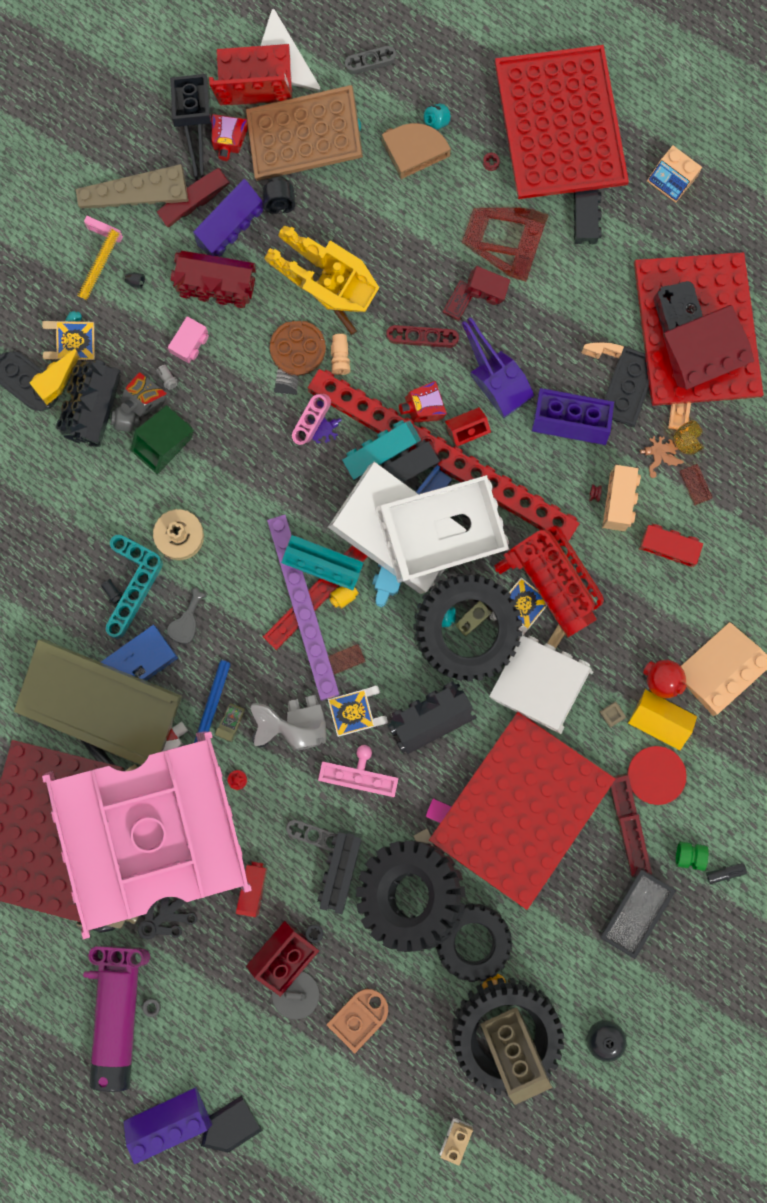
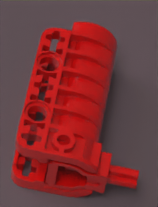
(556, 578)

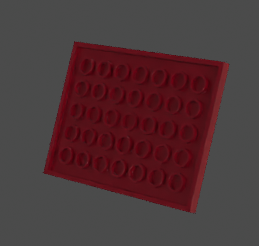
(29, 839)

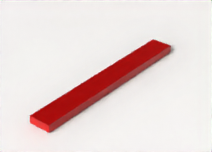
(319, 593)

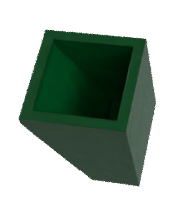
(161, 439)

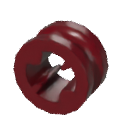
(487, 166)
(595, 493)

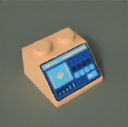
(674, 174)

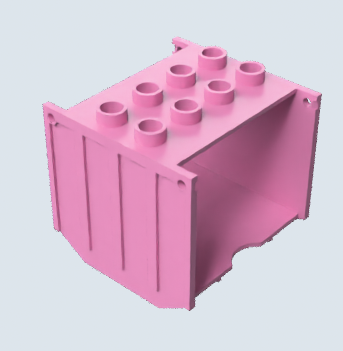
(146, 834)

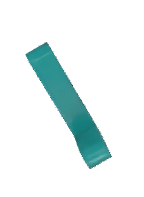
(134, 585)

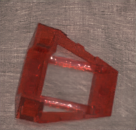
(524, 254)

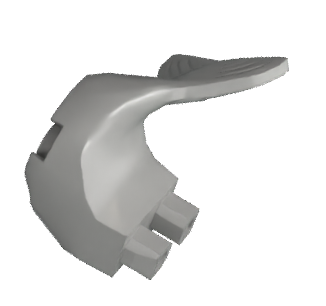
(303, 727)

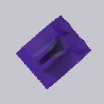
(499, 376)

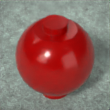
(665, 678)

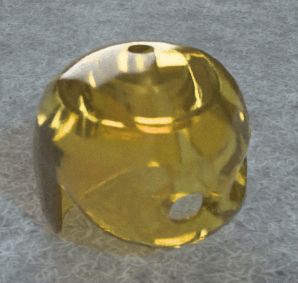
(686, 438)

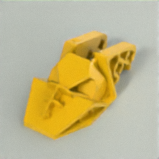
(344, 278)

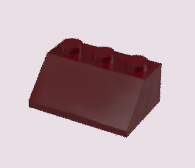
(282, 958)

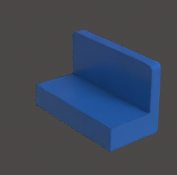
(434, 481)

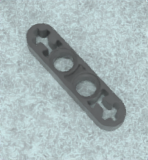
(323, 834)

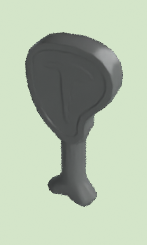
(184, 628)

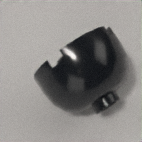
(598, 1037)

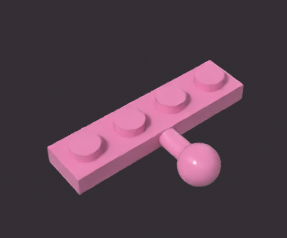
(358, 777)

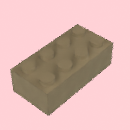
(516, 1056)

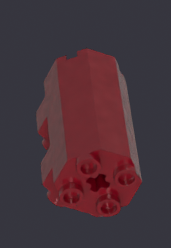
(214, 277)

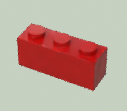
(671, 545)

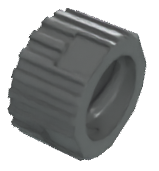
(147, 1012)

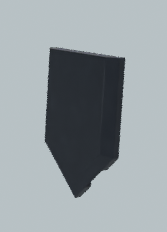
(231, 1126)

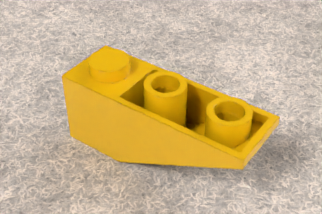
(54, 379)

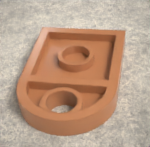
(358, 1019)

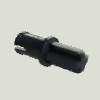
(726, 873)

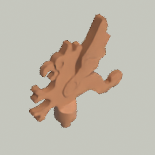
(659, 452)

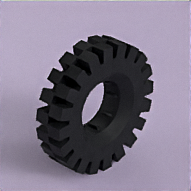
(379, 901)

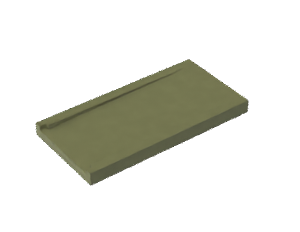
(96, 703)

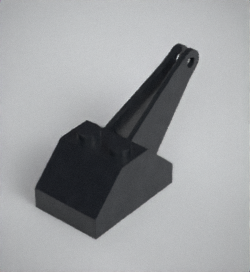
(191, 107)

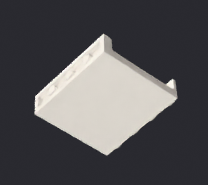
(541, 683)

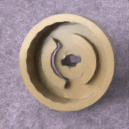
(186, 524)

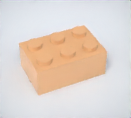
(621, 498)

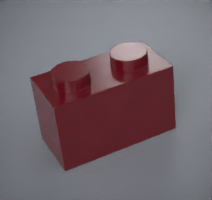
(487, 285)

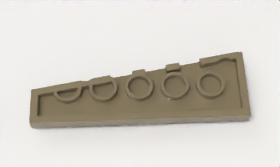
(150, 187)

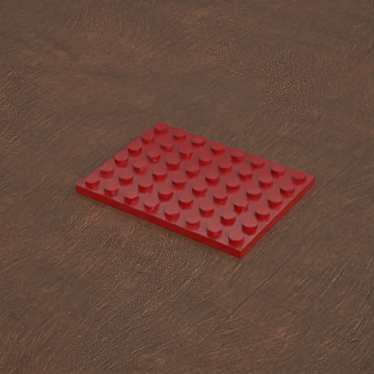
(561, 122)
(718, 283)
(522, 810)

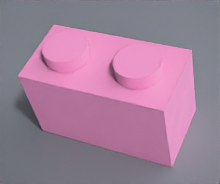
(188, 340)

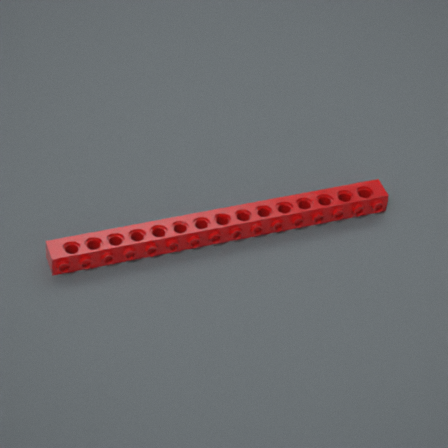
(350, 408)

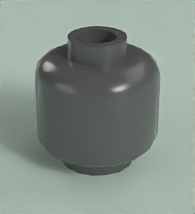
(124, 421)

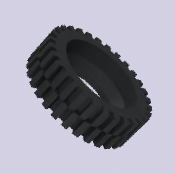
(430, 619)
(468, 1052)

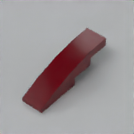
(198, 195)

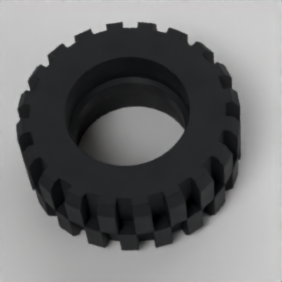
(497, 956)

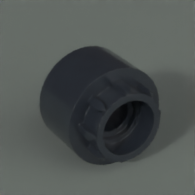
(278, 195)

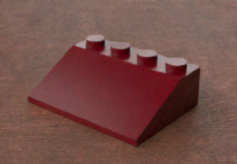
(707, 347)

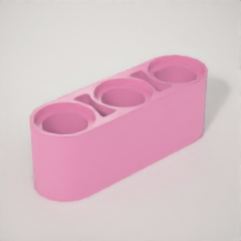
(304, 425)

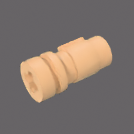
(339, 352)

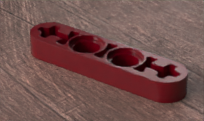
(422, 339)

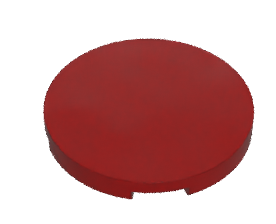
(657, 775)

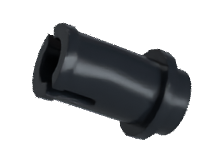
(112, 591)

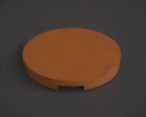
(297, 347)

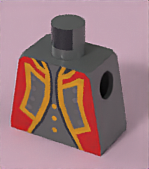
(142, 396)

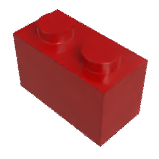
(468, 426)

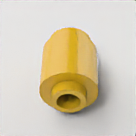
(342, 596)

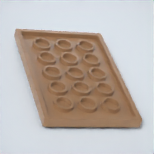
(304, 133)

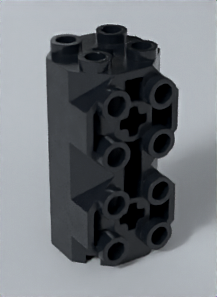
(91, 401)
(431, 718)

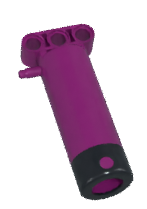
(114, 1015)

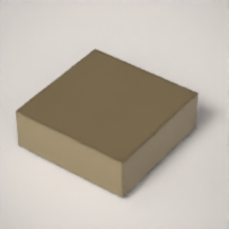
(612, 714)

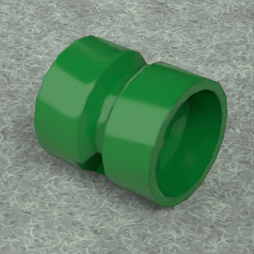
(692, 856)

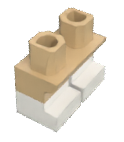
(456, 1143)

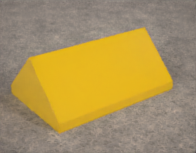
(663, 720)

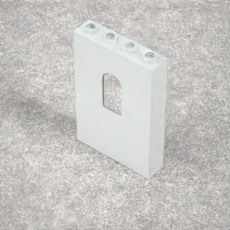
(360, 525)
(413, 536)

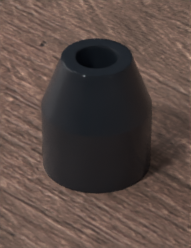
(133, 279)

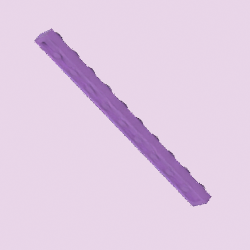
(304, 613)

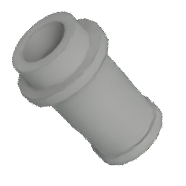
(169, 381)

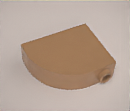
(414, 147)

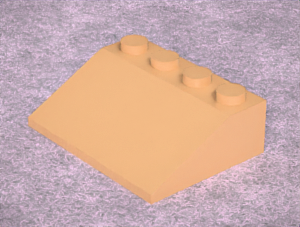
(724, 668)

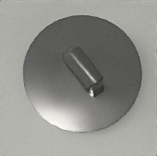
(299, 998)

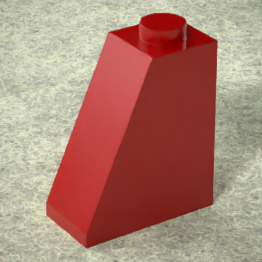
(250, 901)

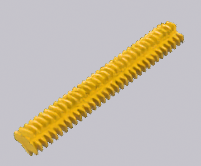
(96, 269)

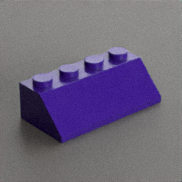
(228, 219)
(573, 416)
(166, 1125)

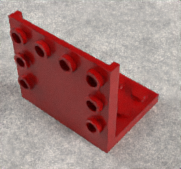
(253, 75)

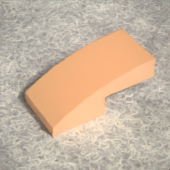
(595, 349)

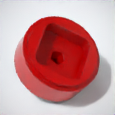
(237, 780)

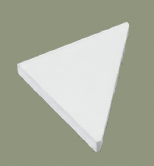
(277, 34)

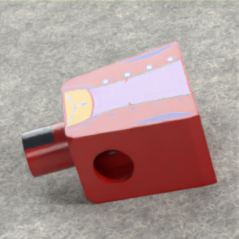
(228, 135)
(424, 404)

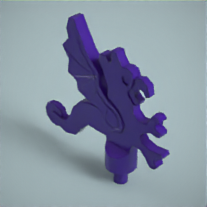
(325, 428)

